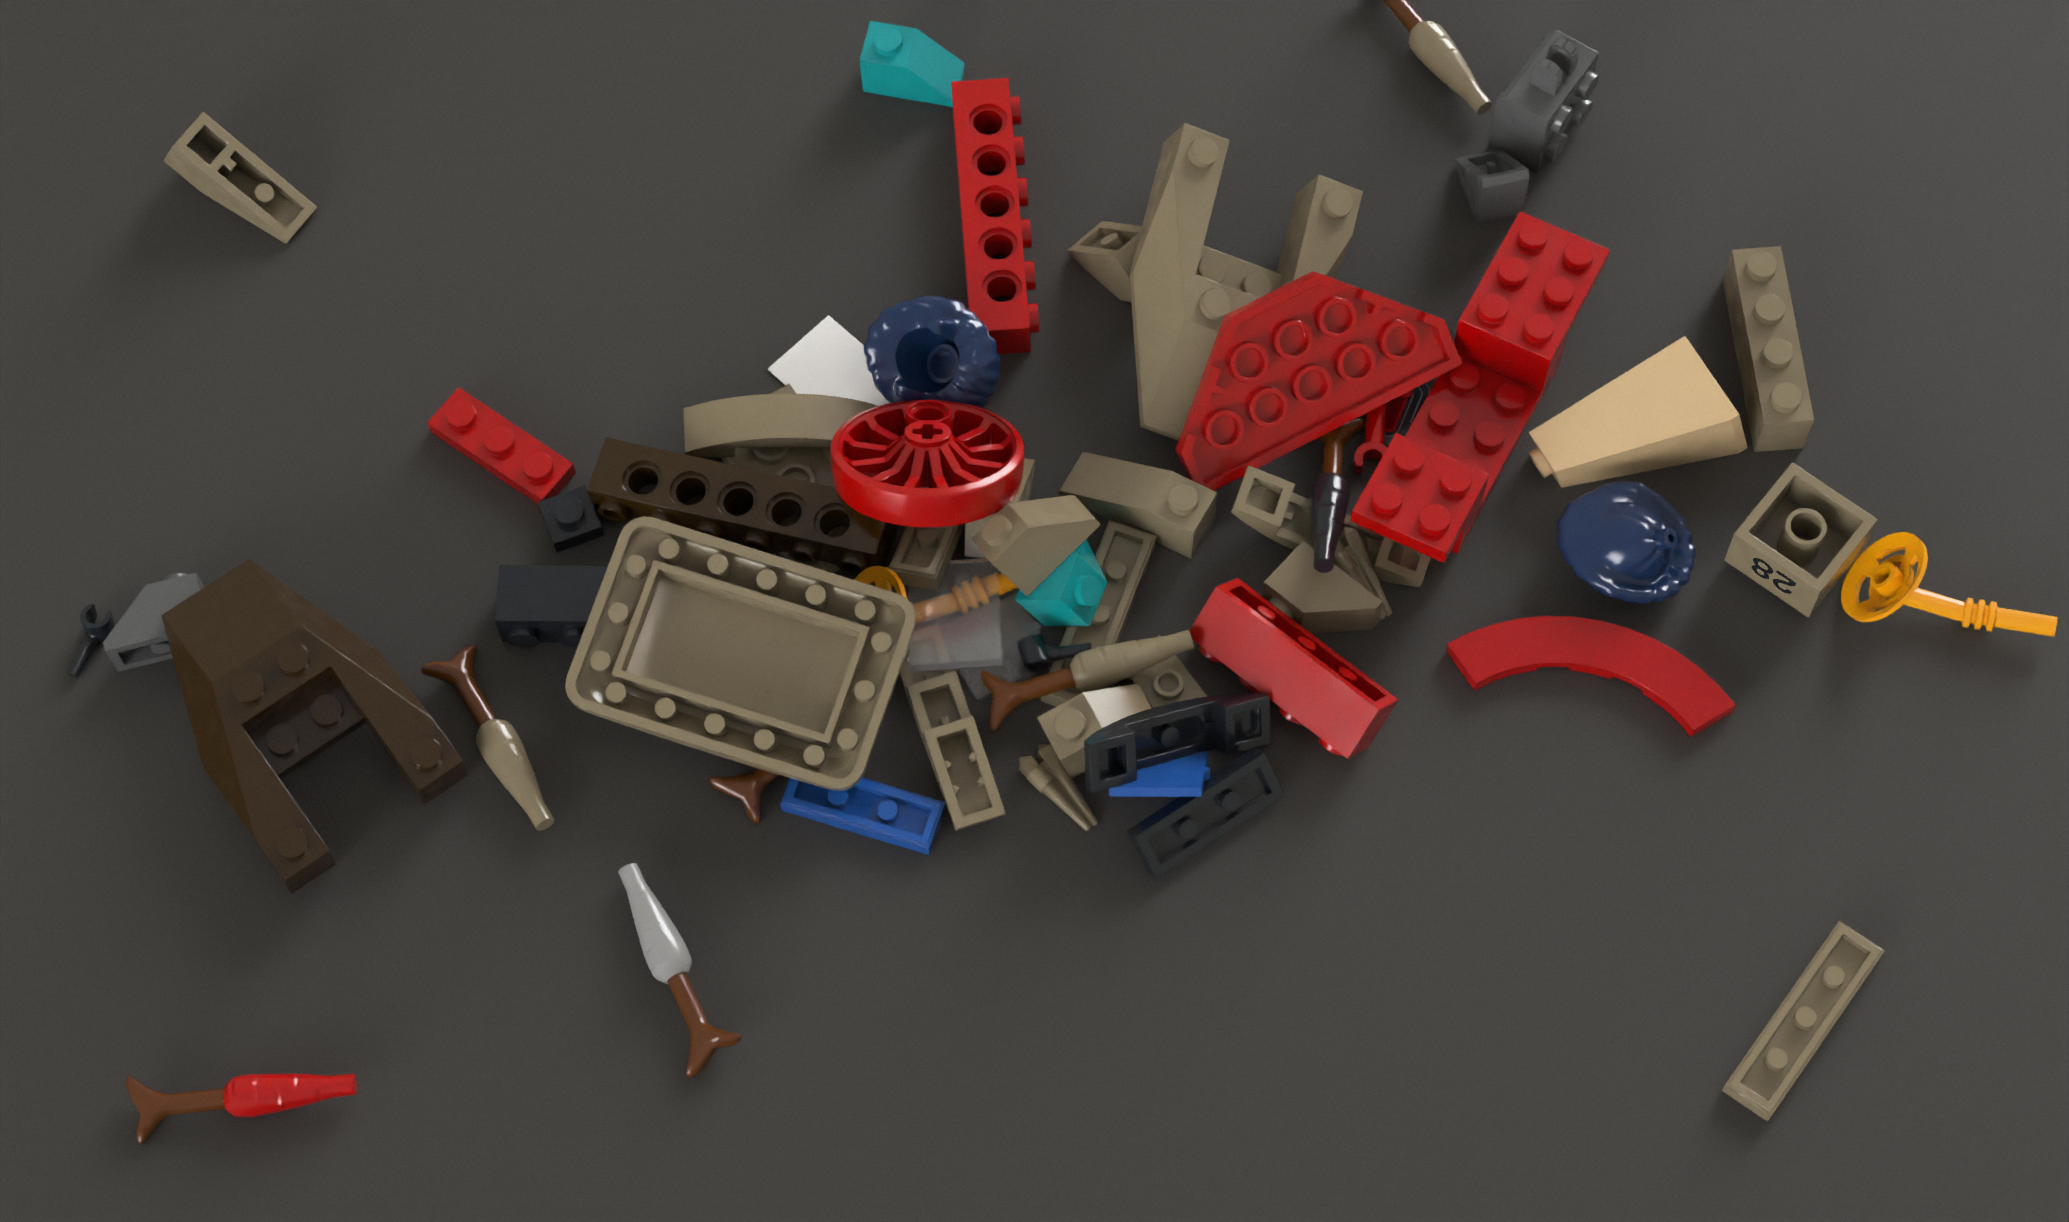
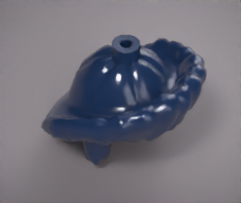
(932, 352)
(1627, 542)

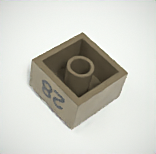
(1800, 539)

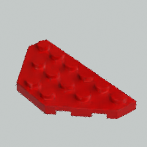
(1301, 369)

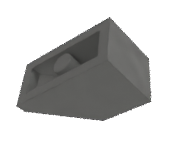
(140, 633)

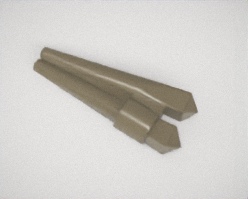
(1356, 563)
(1055, 782)

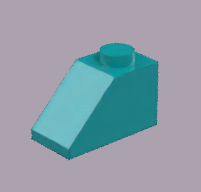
(907, 65)
(1069, 592)

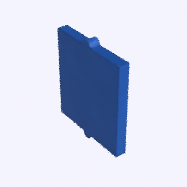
(1170, 779)

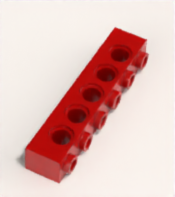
(976, 109)

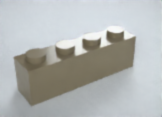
(1767, 349)

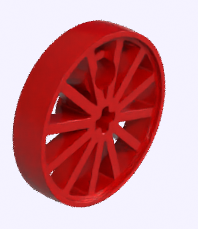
(953, 448)

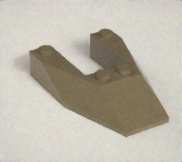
(1188, 288)

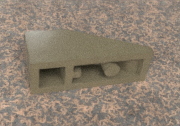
(238, 179)
(1145, 499)

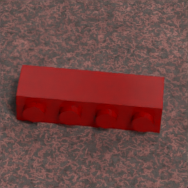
(1292, 667)

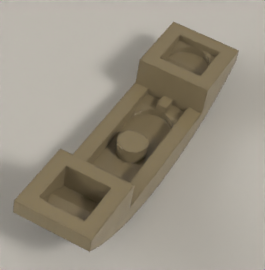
(765, 421)
(1283, 516)

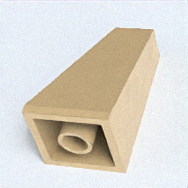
(1640, 422)

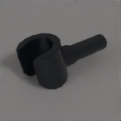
(93, 634)
(1039, 657)

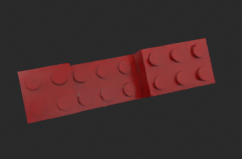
(1475, 414)

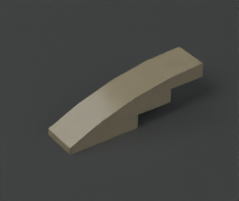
(952, 745)

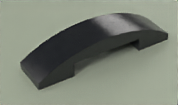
(1173, 732)

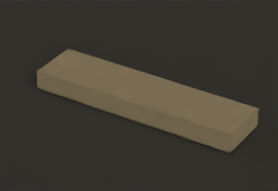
(1123, 560)
(1803, 1021)

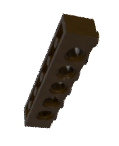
(630, 466)

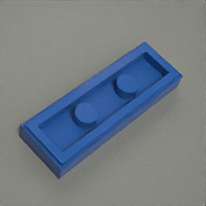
(871, 811)

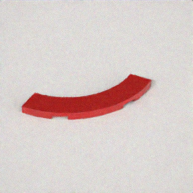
(1594, 649)

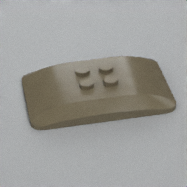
(741, 653)

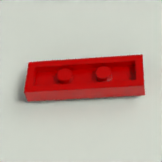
(501, 447)

